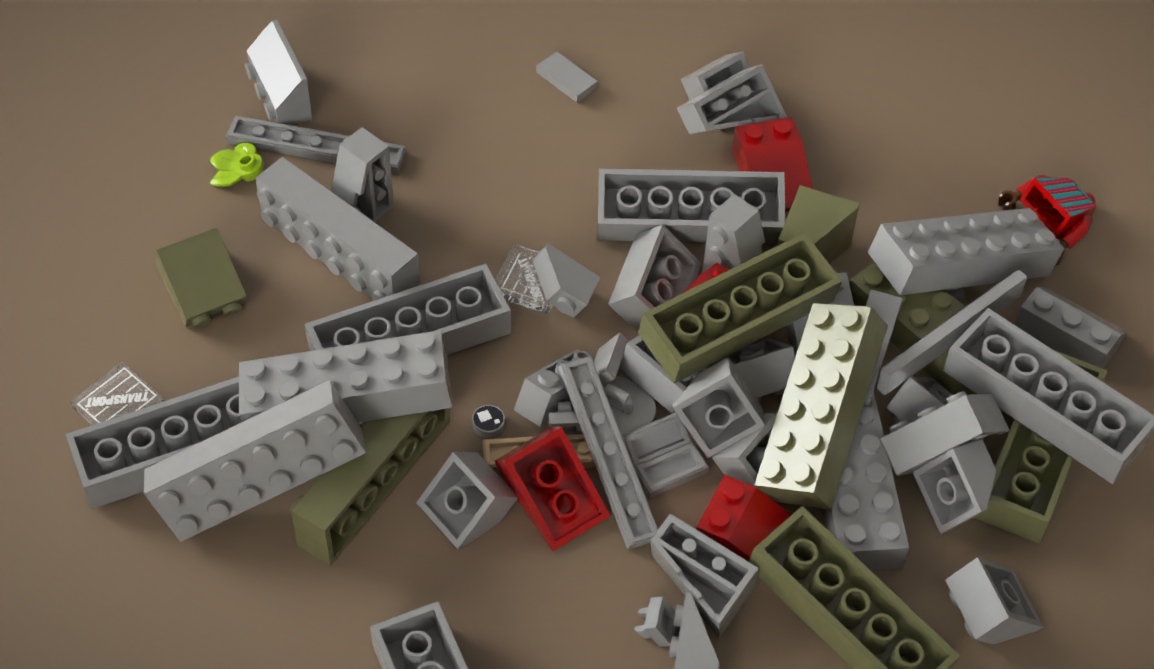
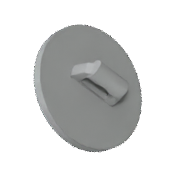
(630, 404)

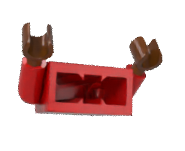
(1058, 204)

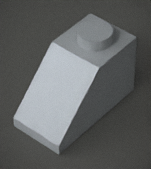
(564, 280)

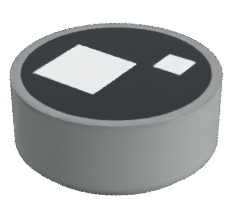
(488, 421)

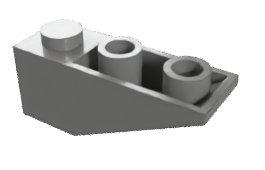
(544, 389)
(693, 645)

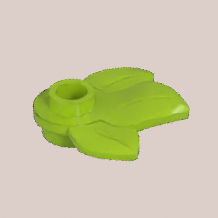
(236, 165)

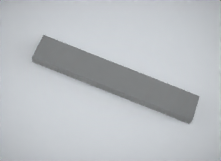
(298, 141)
(948, 333)
(609, 452)

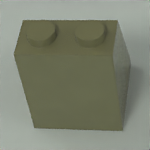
(825, 220)
(200, 278)

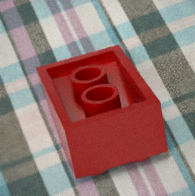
(773, 148)
(553, 487)
(740, 517)

